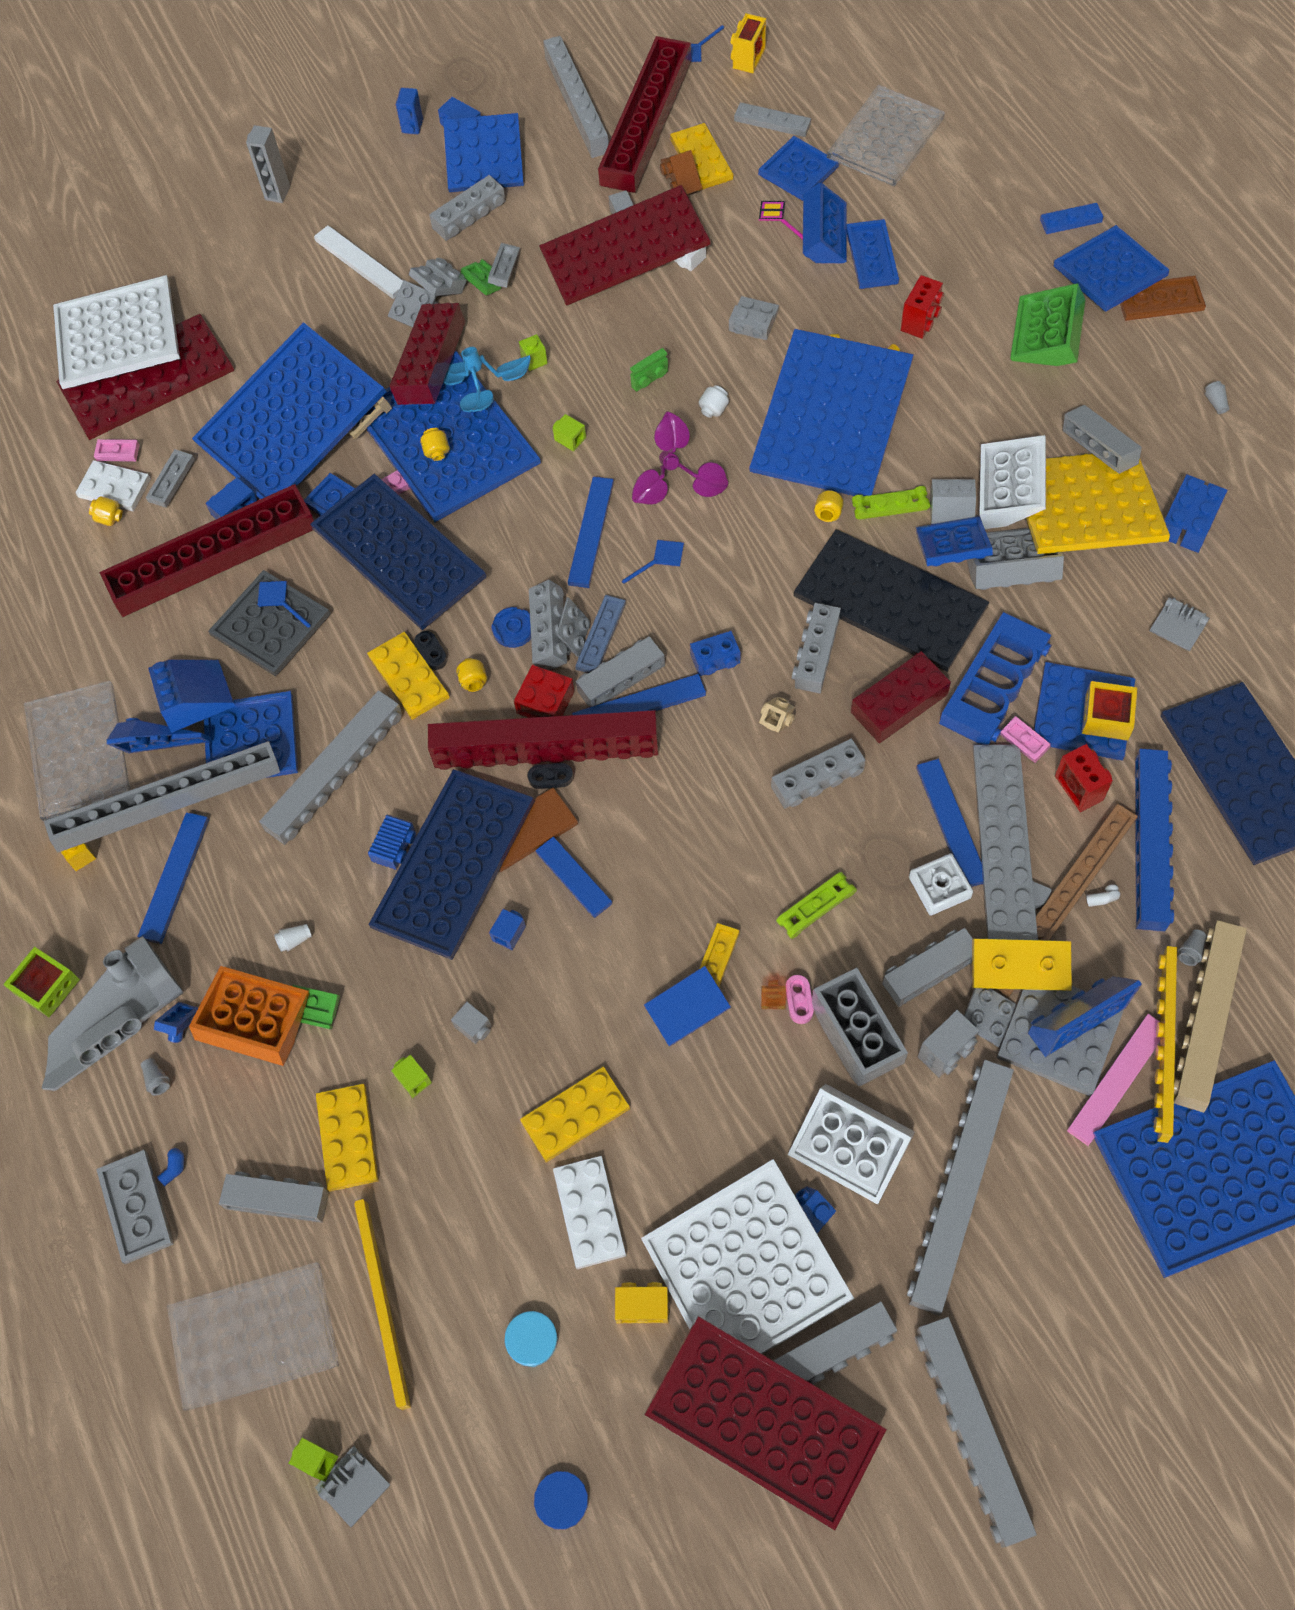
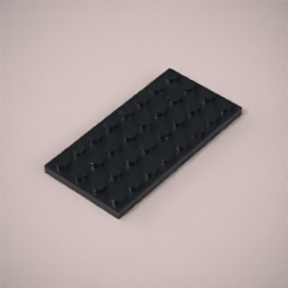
(892, 599)

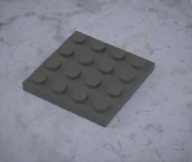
(268, 633)

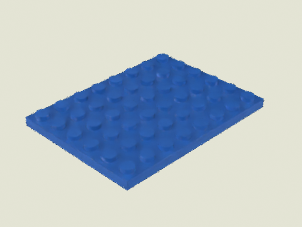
(831, 413)
(289, 414)
(482, 452)
(1217, 1178)

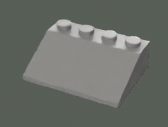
(1014, 562)

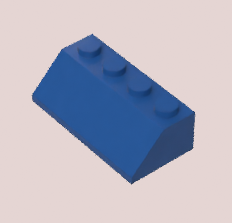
(824, 225)

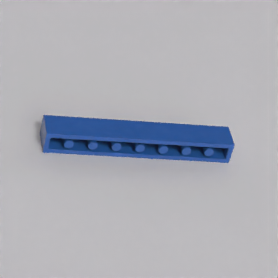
(1152, 840)

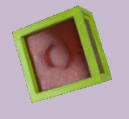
(41, 982)

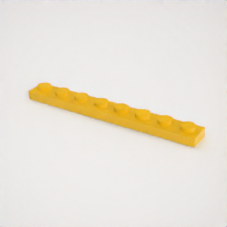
(1166, 1050)

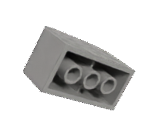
(857, 1027)

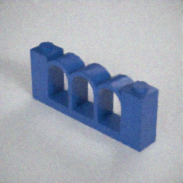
(975, 723)

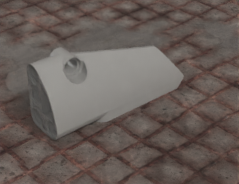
(110, 1012)

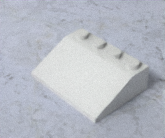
(1012, 480)
(851, 1143)

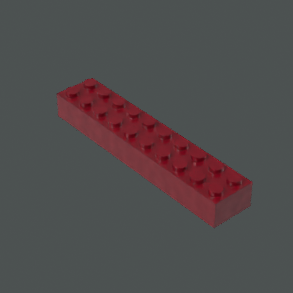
(645, 114)
(207, 550)
(543, 739)

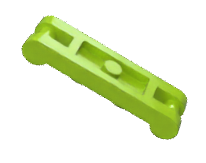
(891, 503)
(816, 904)

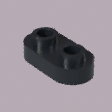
(429, 649)
(550, 775)

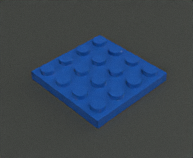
(483, 148)
(1111, 268)
(1062, 709)
(253, 723)

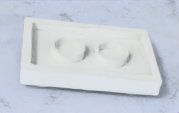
(114, 483)

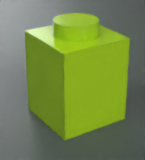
(533, 347)
(569, 432)
(411, 1075)
(313, 1459)

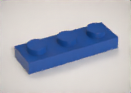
(1071, 218)

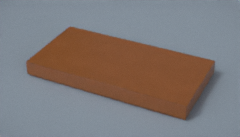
(1165, 299)
(546, 819)

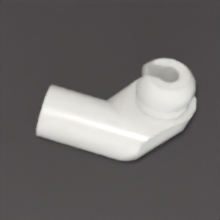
(1104, 898)

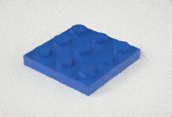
(797, 167)
(954, 541)

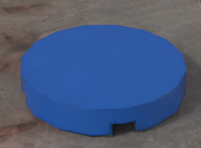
(512, 627)
(561, 1500)

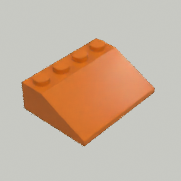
(250, 1015)

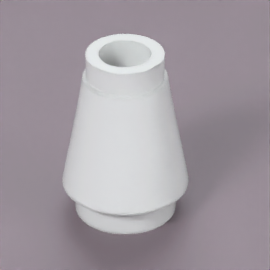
(291, 937)

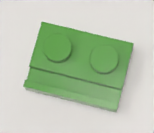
(478, 276)
(649, 369)
(319, 1008)

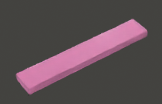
(1116, 1081)

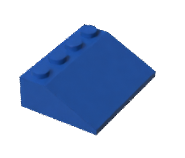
(190, 691)
(1082, 1013)

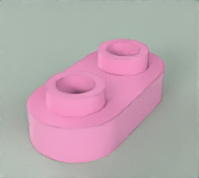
(799, 1000)

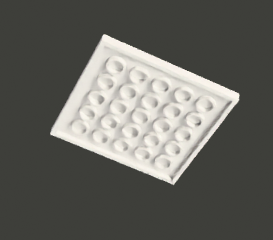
(115, 332)
(749, 1262)

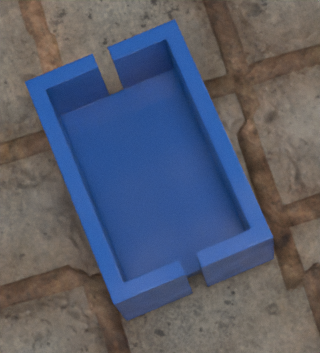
(1194, 511)

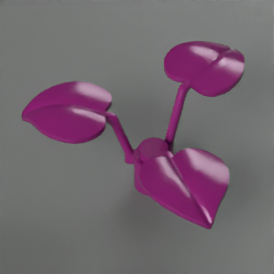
(668, 436)

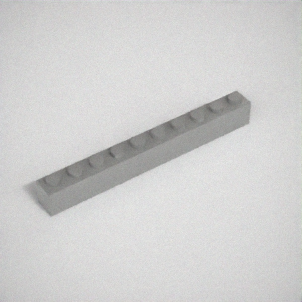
(161, 797)
(961, 1188)

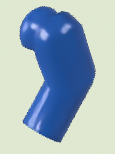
(175, 1166)

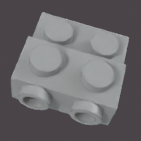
(439, 277)
(753, 318)

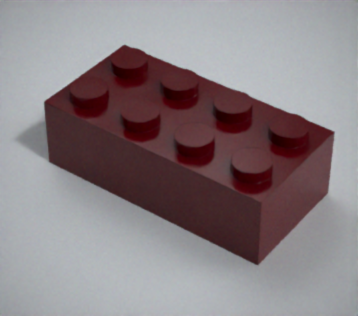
(900, 697)

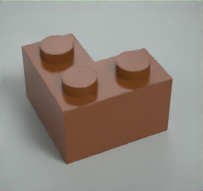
(682, 171)

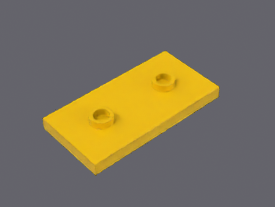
(1021, 964)

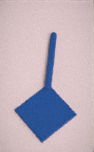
(696, 48)
(665, 554)
(275, 595)

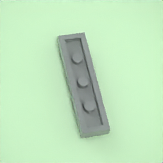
(772, 119)

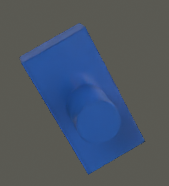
(175, 1021)

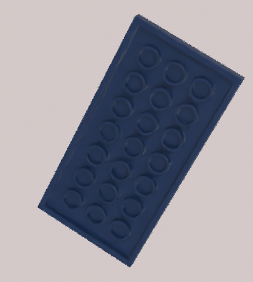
(398, 551)
(1240, 767)
(452, 864)

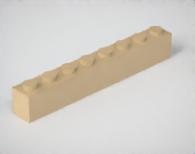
(1209, 1017)

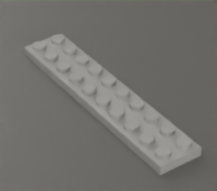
(1004, 843)

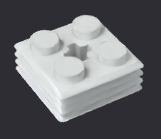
(943, 871)

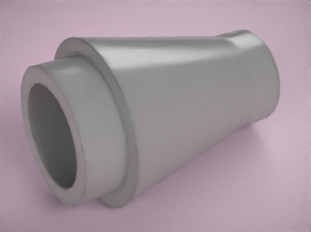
(1217, 396)
(1192, 950)
(155, 1079)

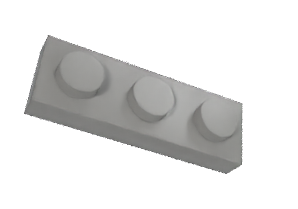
(503, 265)
(170, 478)

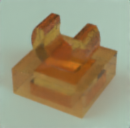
(773, 996)

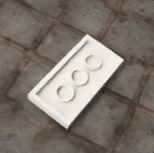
(589, 1212)

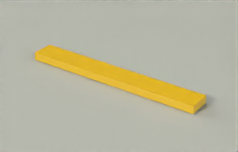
(382, 1305)

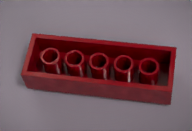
(427, 354)

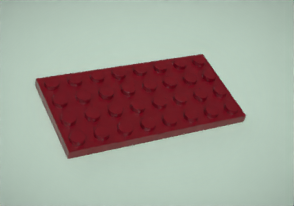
(624, 245)
(126, 396)
(765, 1422)

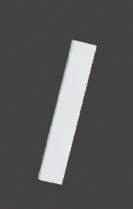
(359, 261)

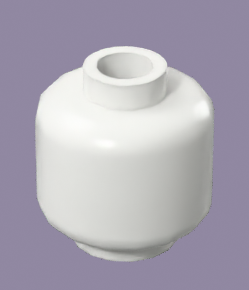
(713, 401)

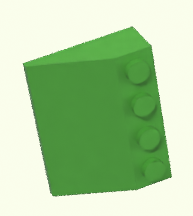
(1049, 326)

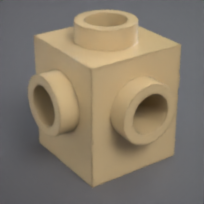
(771, 714)

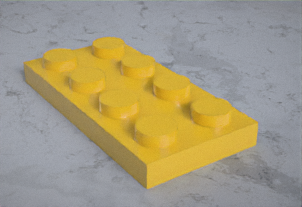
(707, 156)
(408, 675)
(574, 1114)
(346, 1137)

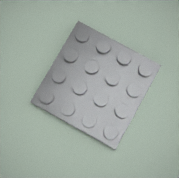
(1073, 1065)

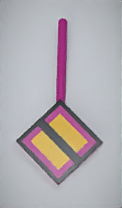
(775, 212)

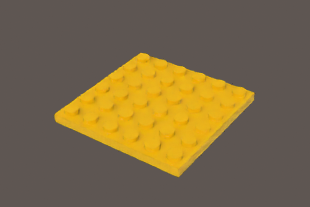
(1095, 507)

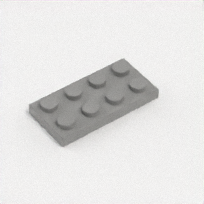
(134, 1207)

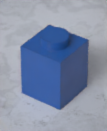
(507, 928)

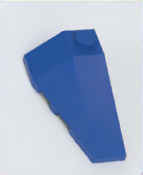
(143, 736)

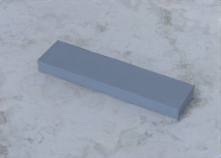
(600, 634)

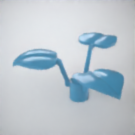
(472, 363)

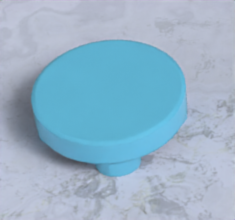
(531, 1338)

